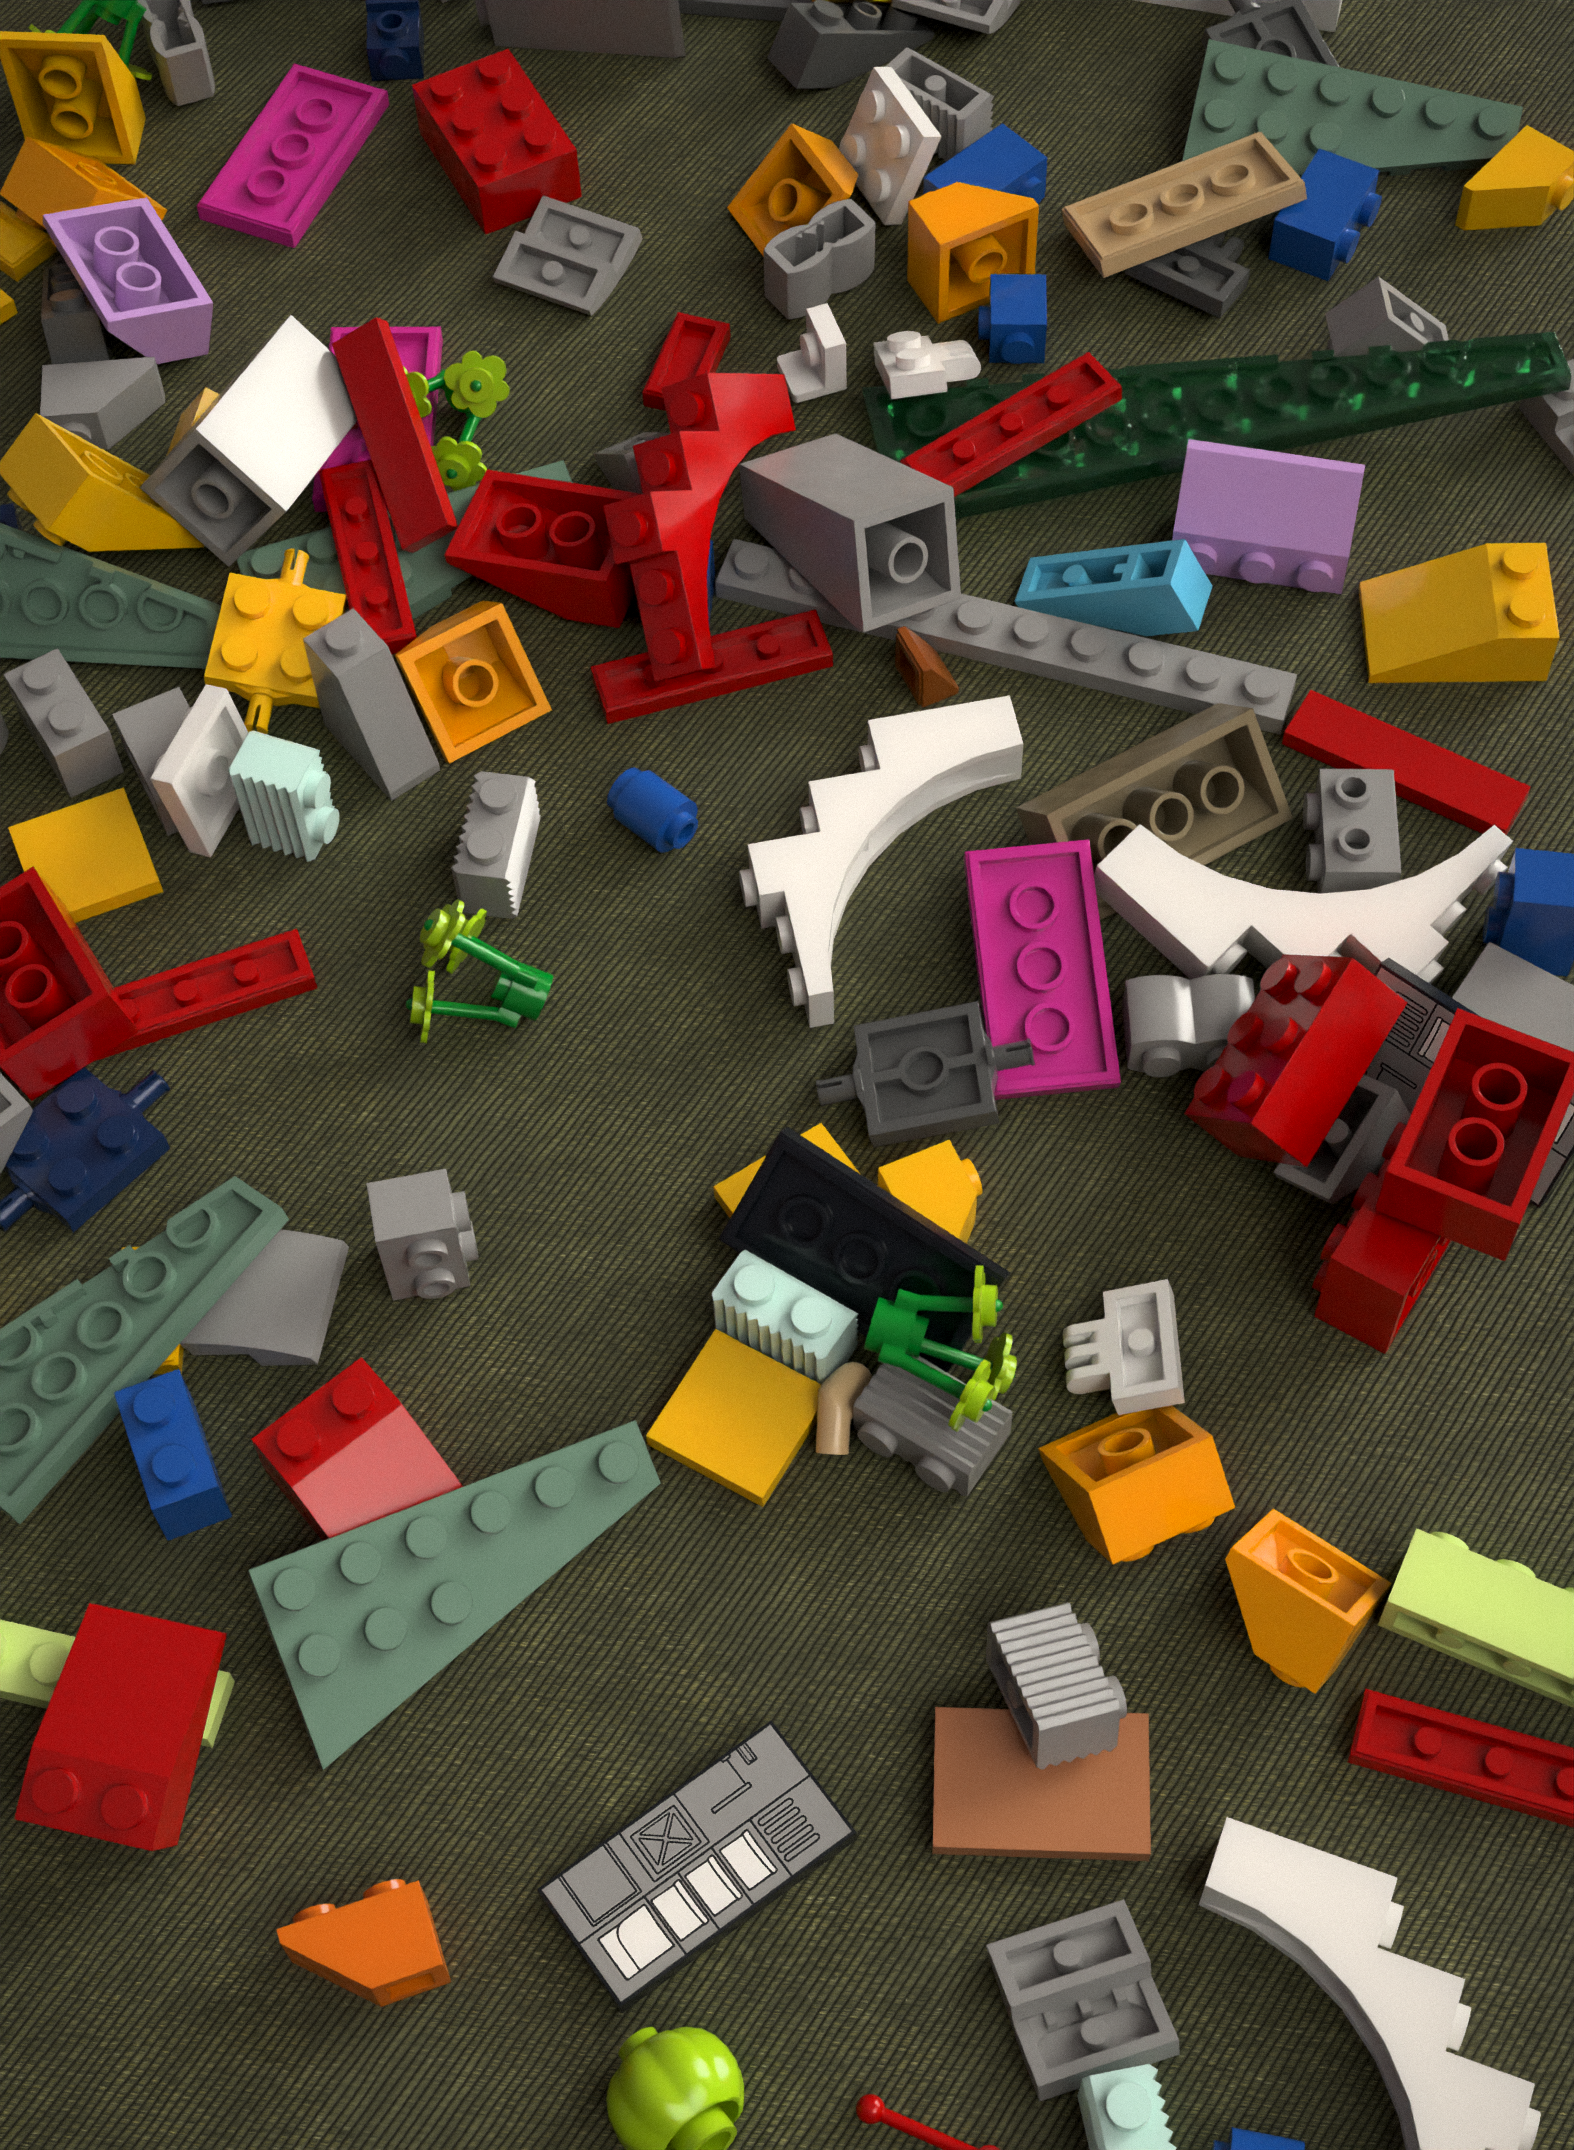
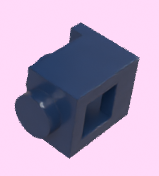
(395, 39)

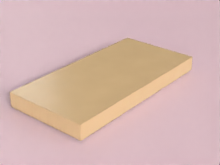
(1183, 204)

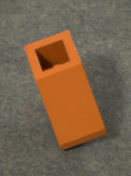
(372, 1947)

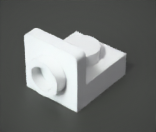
(820, 363)

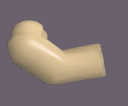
(835, 1407)

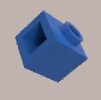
(1015, 318)

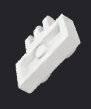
(917, 367)
(1128, 1350)

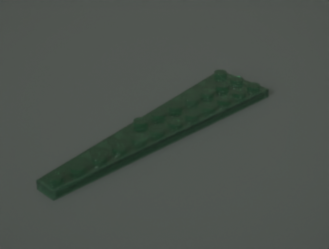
(1226, 402)

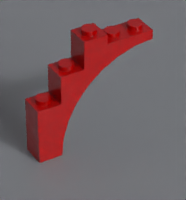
(670, 525)

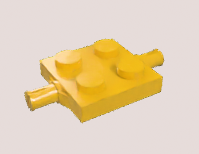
(261, 636)

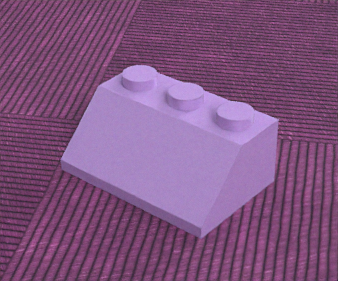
(135, 277)
(1268, 515)

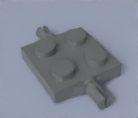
(1273, 28)
(925, 1074)

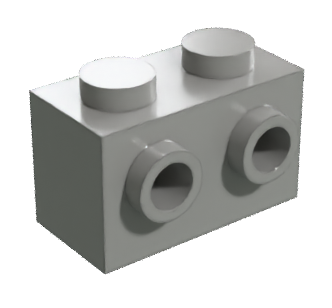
(1353, 830)
(422, 1234)

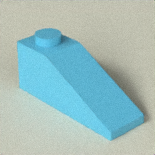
(1122, 588)

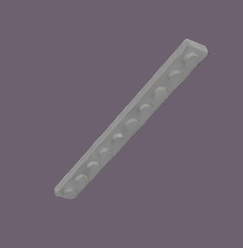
(1033, 643)

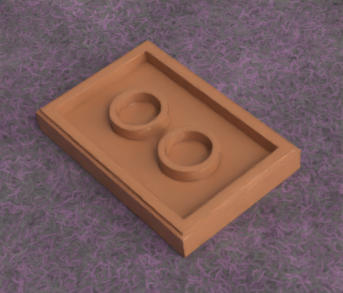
(1000, 1804)

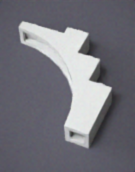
(907, 772)
(1212, 920)
(1330, 1922)

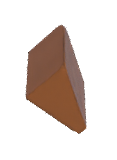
(922, 669)

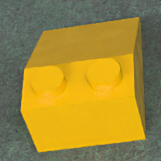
(74, 93)
(85, 493)
(1462, 618)

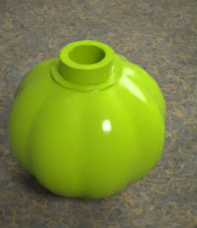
(675, 2091)

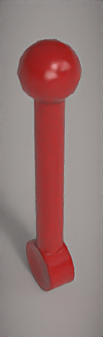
(872, 2110)

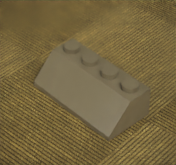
(1192, 786)

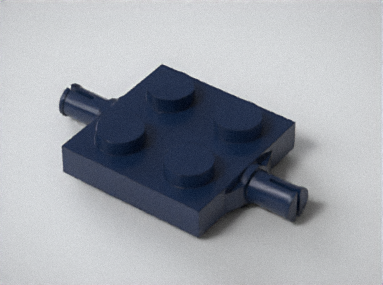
(82, 1149)

